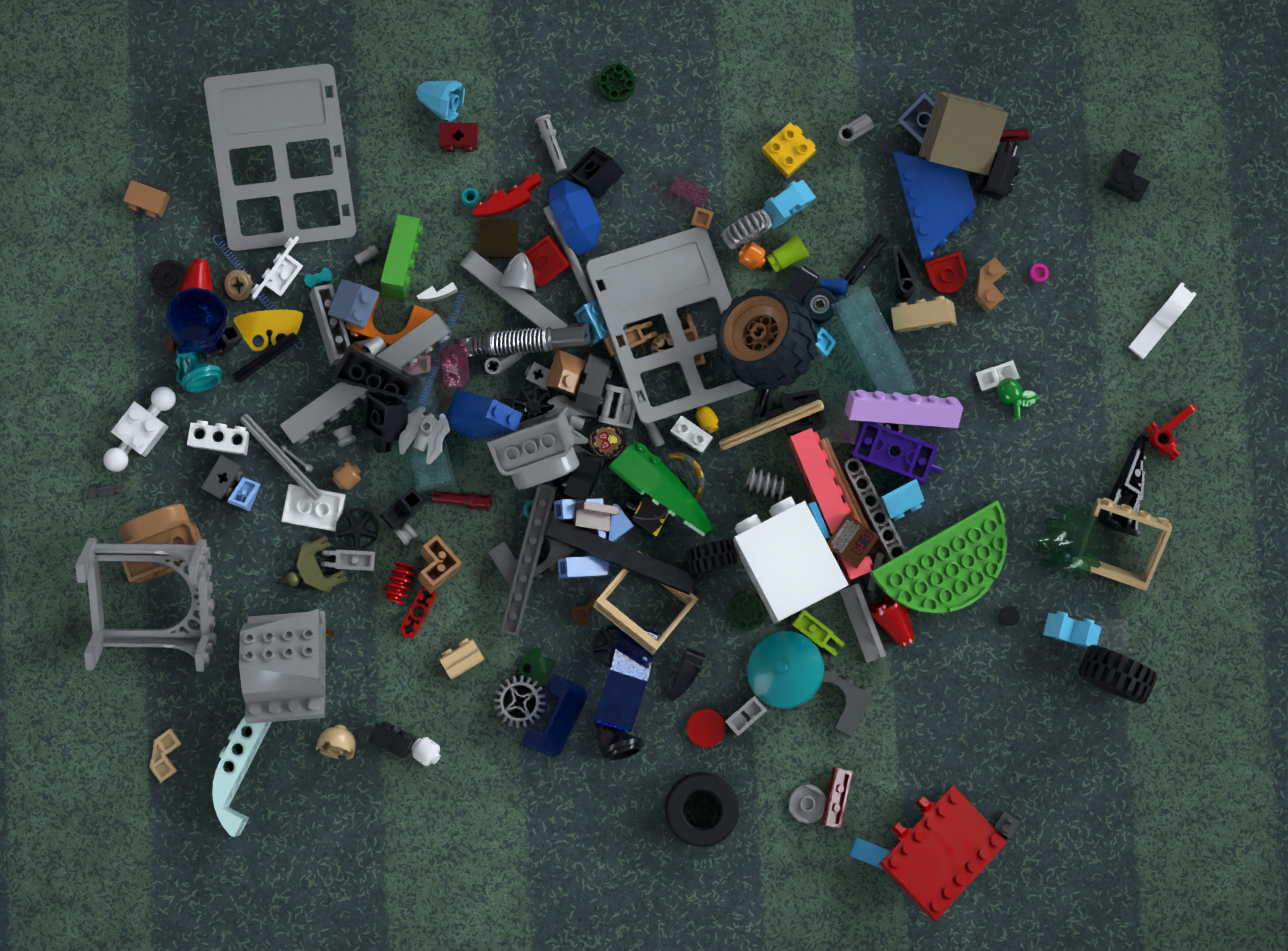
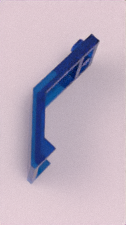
(624, 683)

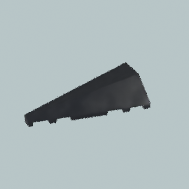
(1128, 491)

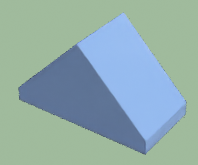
(244, 494)
(619, 525)

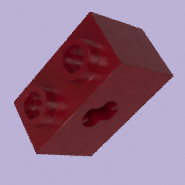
(449, 132)

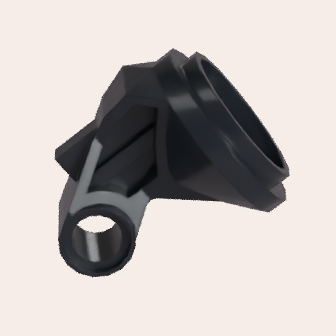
(617, 743)

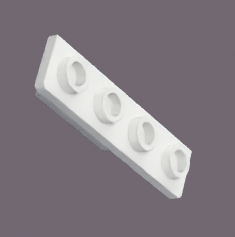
(281, 274)

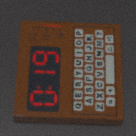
(852, 541)

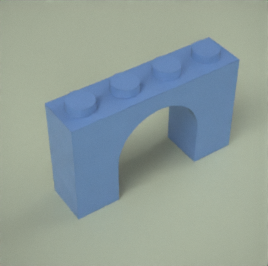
(587, 564)

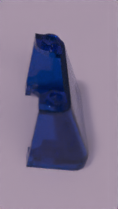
(562, 720)

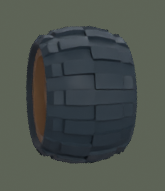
(752, 324)

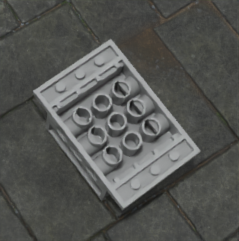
(283, 666)

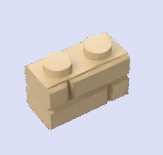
(462, 658)

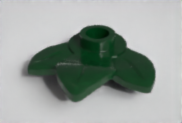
(539, 667)

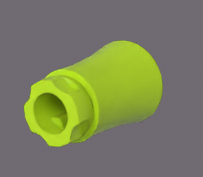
(787, 254)

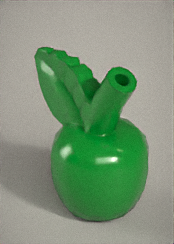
(1012, 393)

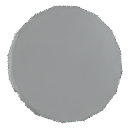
(807, 803)

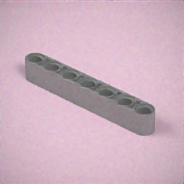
(514, 296)
(870, 511)

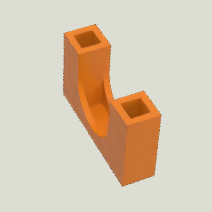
(417, 317)

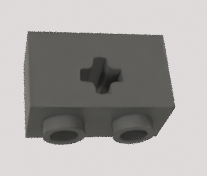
(226, 468)

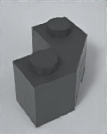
(591, 388)

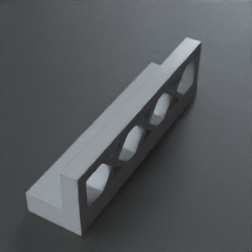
(862, 623)

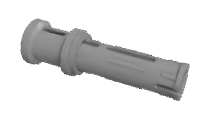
(548, 134)

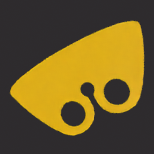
(260, 321)

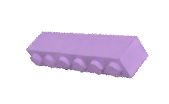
(903, 409)

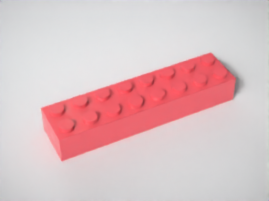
(824, 491)

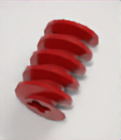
(399, 582)

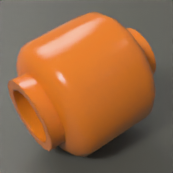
(751, 256)

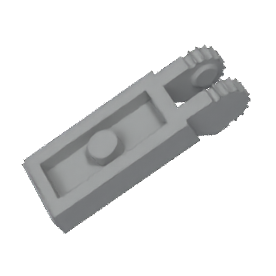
(350, 560)

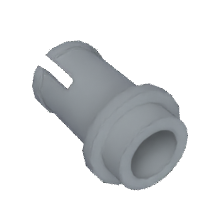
(367, 255)

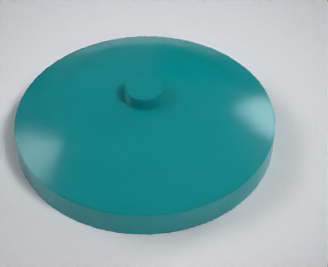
(785, 670)

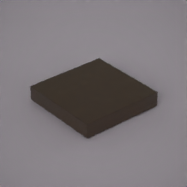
(498, 238)

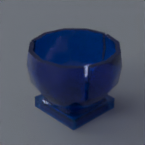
(196, 320)

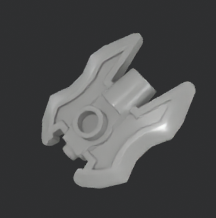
(572, 415)
(425, 432)

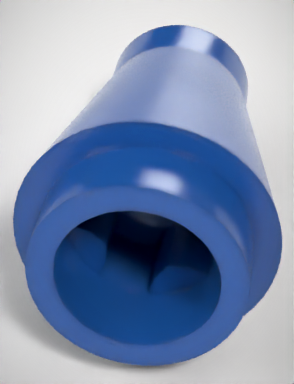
(836, 286)

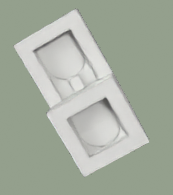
(431, 295)
(992, 376)

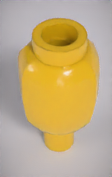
(706, 419)

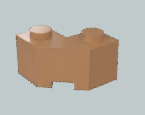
(986, 293)

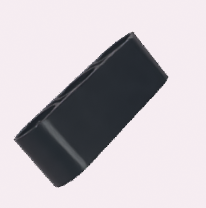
(802, 283)

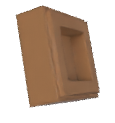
(702, 218)

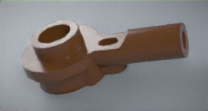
(581, 614)

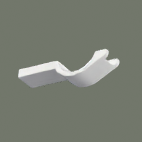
(1162, 321)

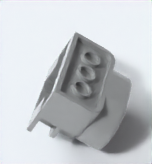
(537, 450)

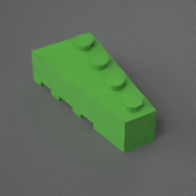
(400, 257)

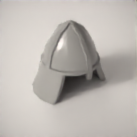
(519, 274)

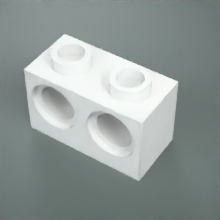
(691, 435)

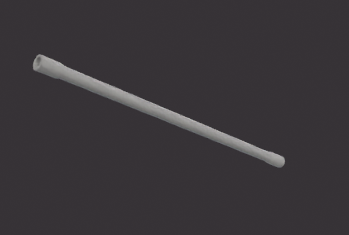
(653, 431)

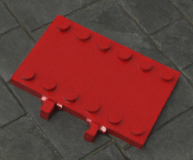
(941, 852)

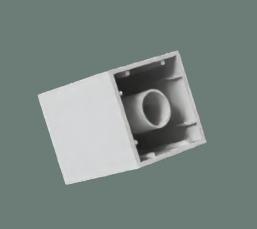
(788, 559)

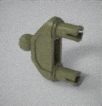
(310, 569)

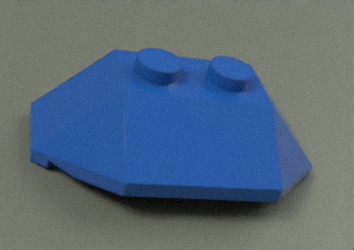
(575, 215)

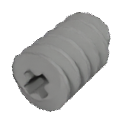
(765, 483)

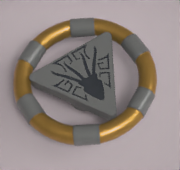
(684, 475)

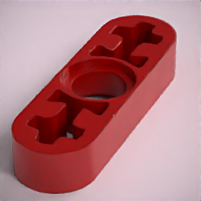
(430, 601)

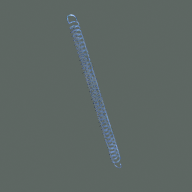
(248, 274)
(440, 351)

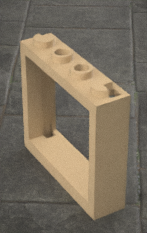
(1120, 574)
(632, 628)

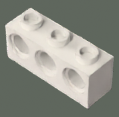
(226, 445)

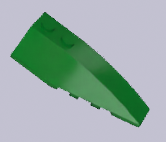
(649, 475)

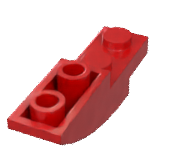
(503, 203)

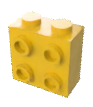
(789, 150)

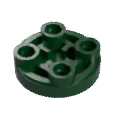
(616, 83)
(746, 612)

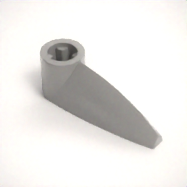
(503, 361)

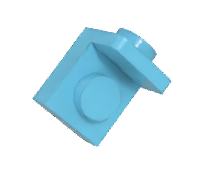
(825, 342)

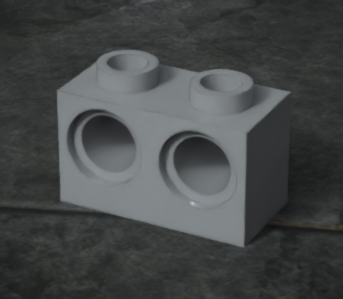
(745, 715)

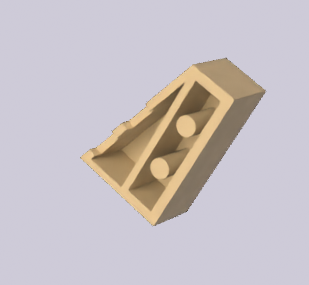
(923, 314)

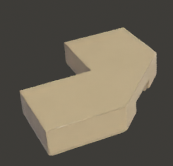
(160, 762)

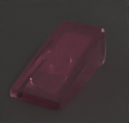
(689, 192)

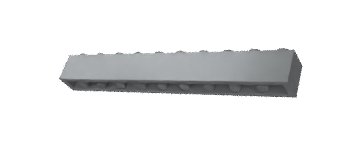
(343, 396)

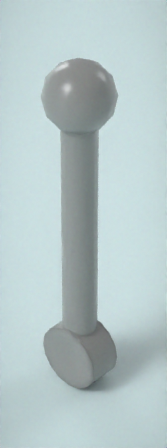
(308, 468)

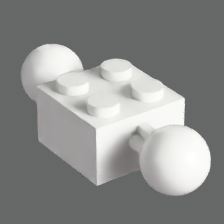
(139, 429)

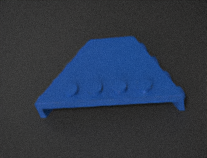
(935, 198)

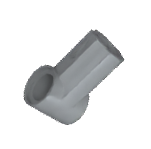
(855, 130)
(373, 346)

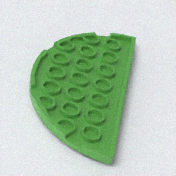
(950, 566)

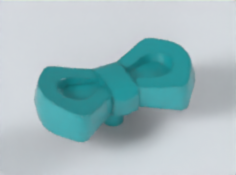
(312, 280)

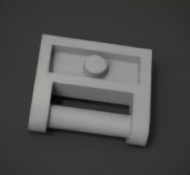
(624, 410)

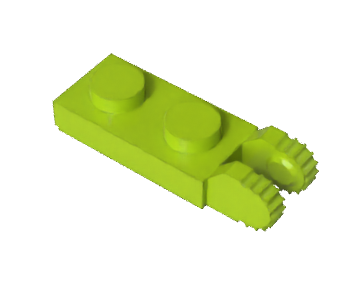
(816, 631)

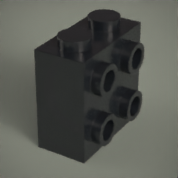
(391, 740)

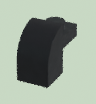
(228, 341)
(403, 509)

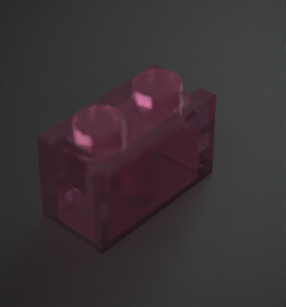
(454, 366)

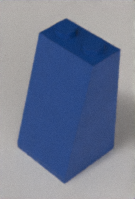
(480, 416)

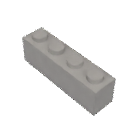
(331, 329)

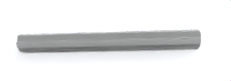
(280, 457)

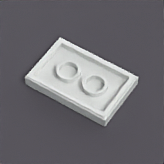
(319, 514)

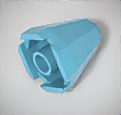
(442, 97)

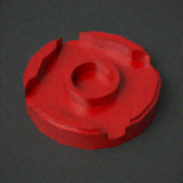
(706, 728)

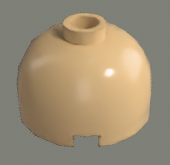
(336, 742)

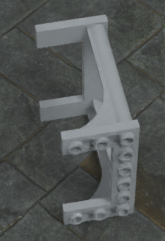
(193, 641)

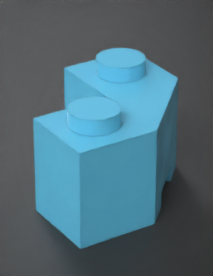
(792, 200)
(1066, 629)

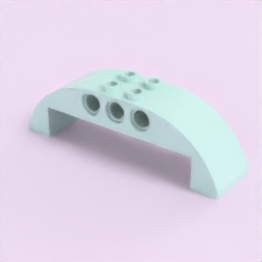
(227, 782)

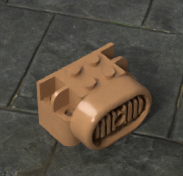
(160, 526)

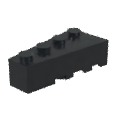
(374, 374)

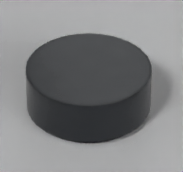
(1009, 616)

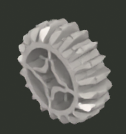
(746, 229)
(504, 710)

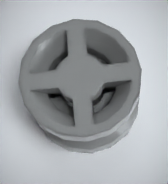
(344, 435)
(406, 533)

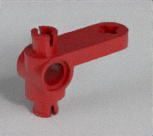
(1169, 446)

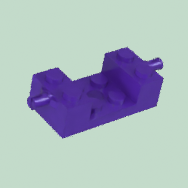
(914, 458)

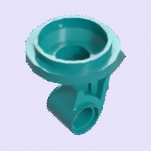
(194, 374)

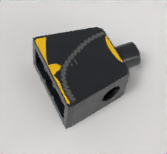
(648, 515)

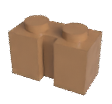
(146, 198)

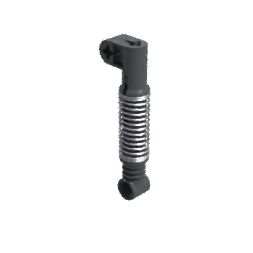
(547, 339)

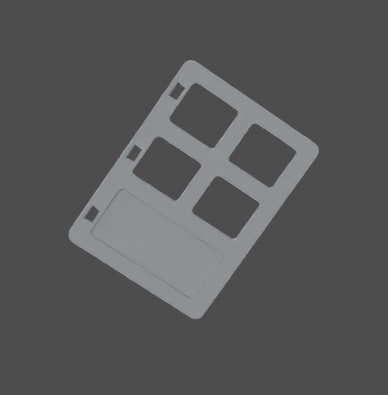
(272, 111)
(657, 281)

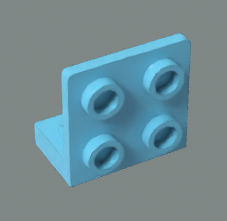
(592, 314)

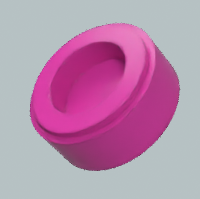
(1038, 273)

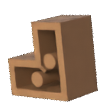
(441, 562)

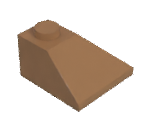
(566, 373)

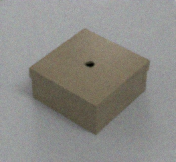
(963, 133)

